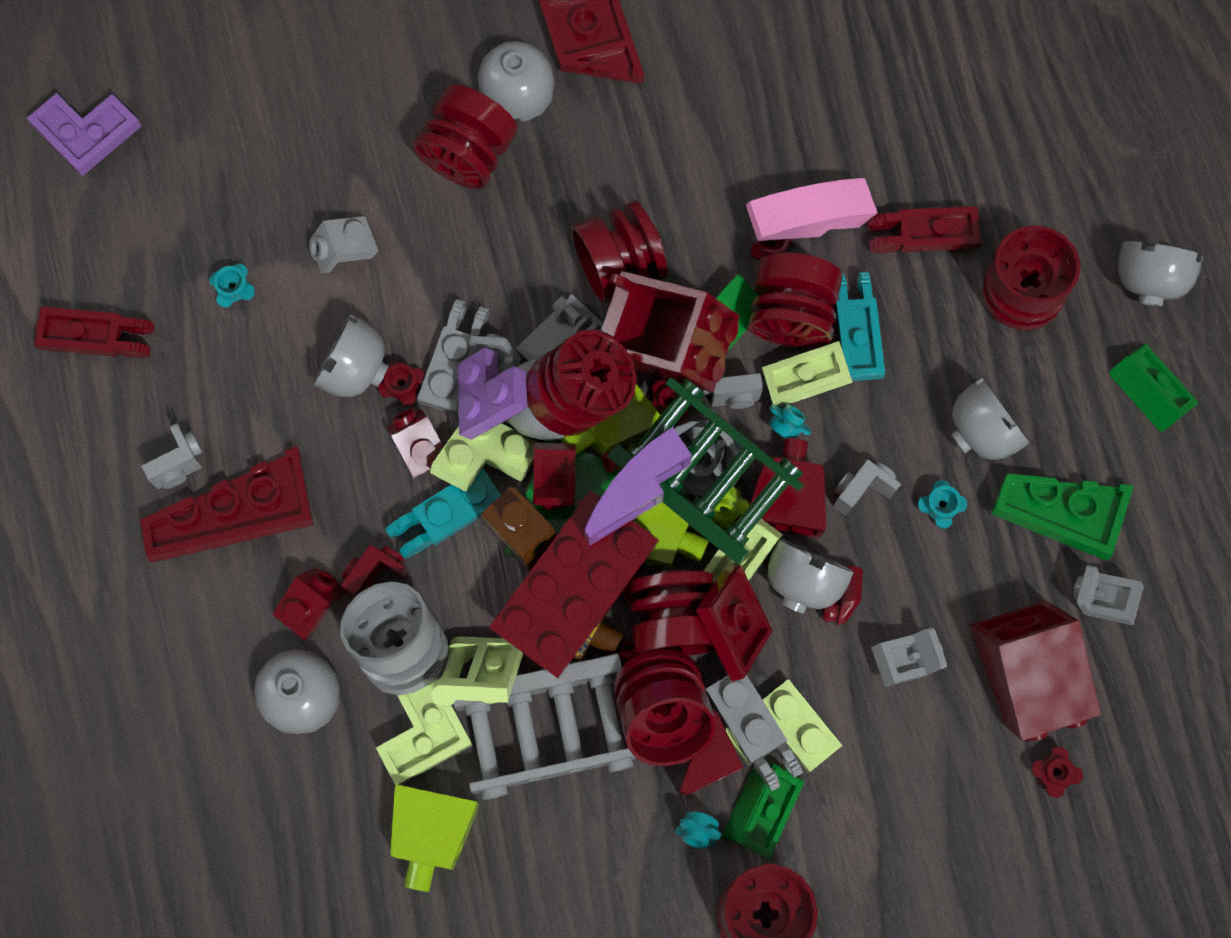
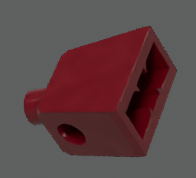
(797, 511)

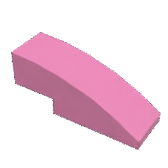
(812, 210)

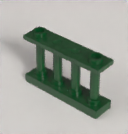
(701, 511)

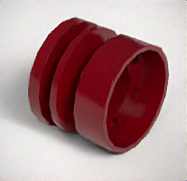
(465, 137)
(629, 247)
(1032, 258)
(795, 300)
(580, 383)
(672, 604)
(663, 707)
(780, 892)

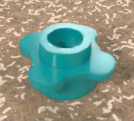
(231, 274)
(788, 421)
(942, 492)
(699, 830)

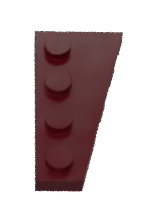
(250, 507)

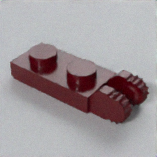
(927, 230)
(90, 332)

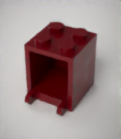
(671, 329)

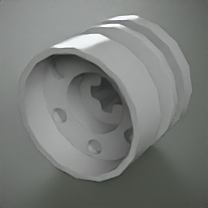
(394, 638)

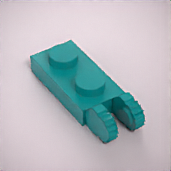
(860, 331)
(445, 514)

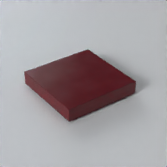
(734, 621)

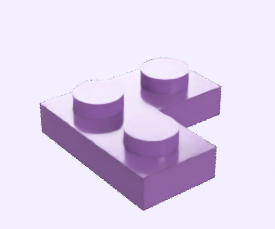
(88, 139)
(486, 396)

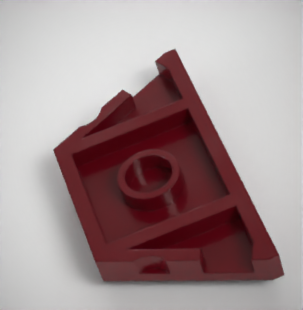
(592, 39)

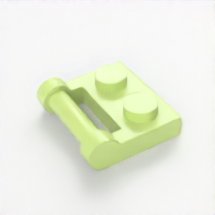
(489, 676)

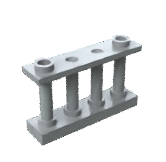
(600, 675)

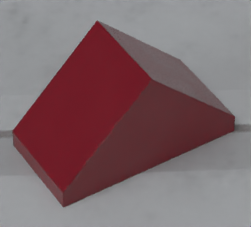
(713, 763)

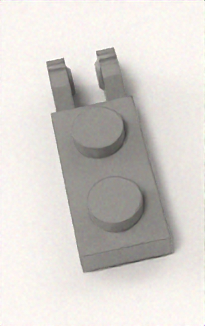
(441, 384)
(752, 727)

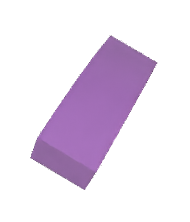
(637, 485)

